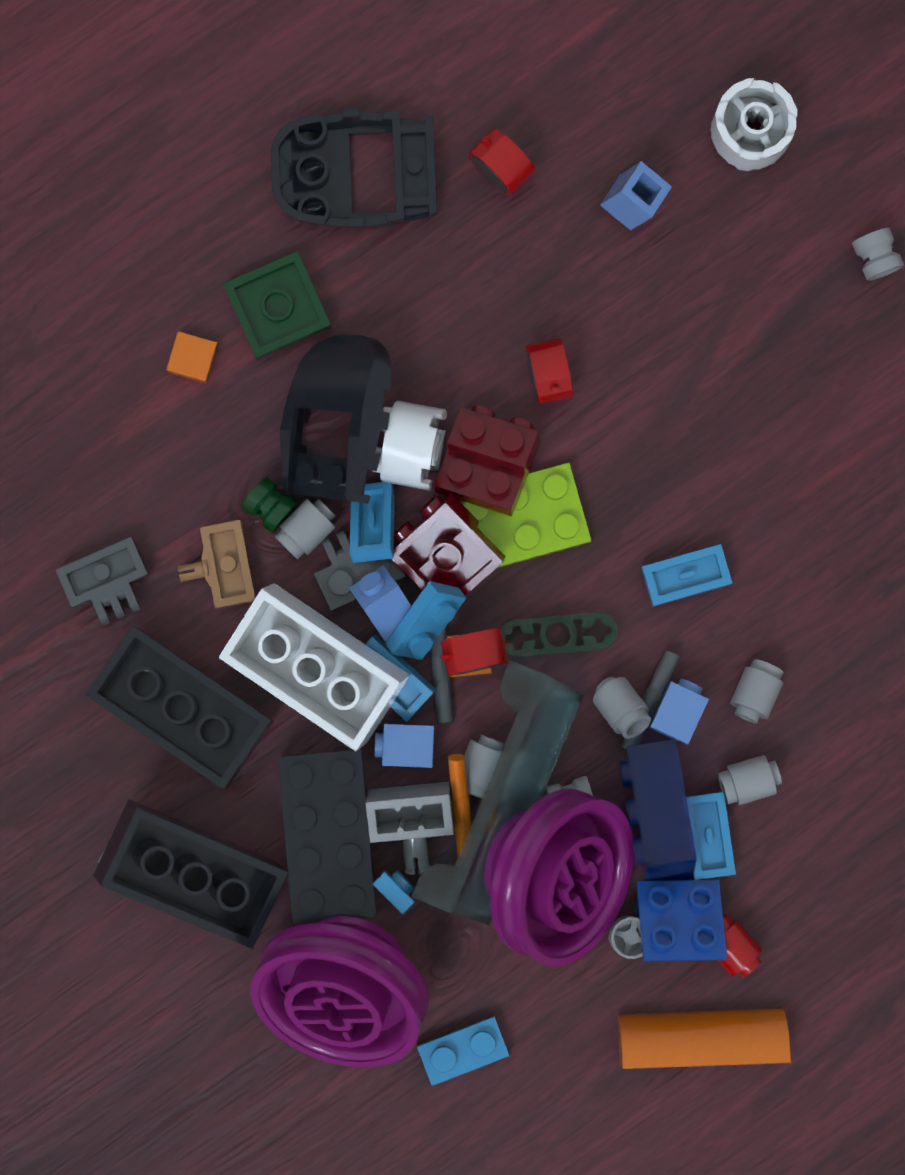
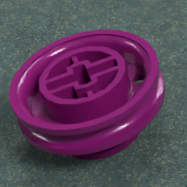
(559, 875)
(348, 992)

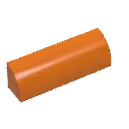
(703, 1038)

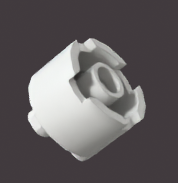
(754, 101)
(411, 445)

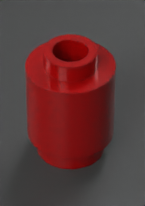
(740, 949)

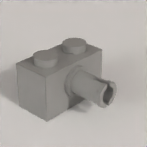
(410, 816)

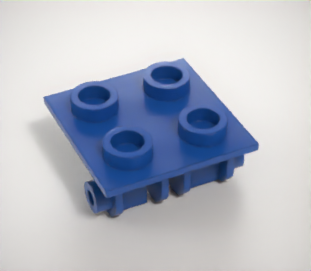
(680, 920)

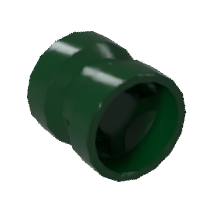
(269, 505)

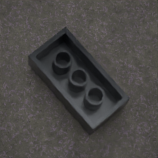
(179, 708)
(327, 836)
(190, 874)

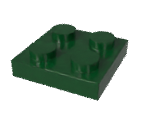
(277, 305)

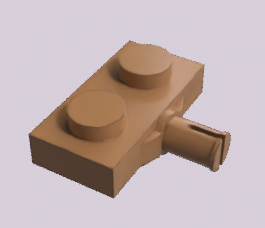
(223, 565)

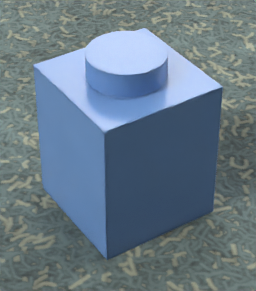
(636, 195)
(381, 601)
(679, 711)
(405, 745)

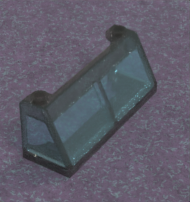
(517, 783)

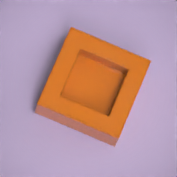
(192, 357)

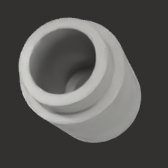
(305, 528)
(757, 691)
(622, 707)
(480, 763)
(749, 780)

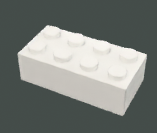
(314, 666)

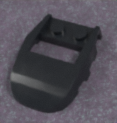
(315, 168)
(336, 376)

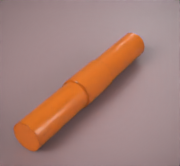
(459, 798)

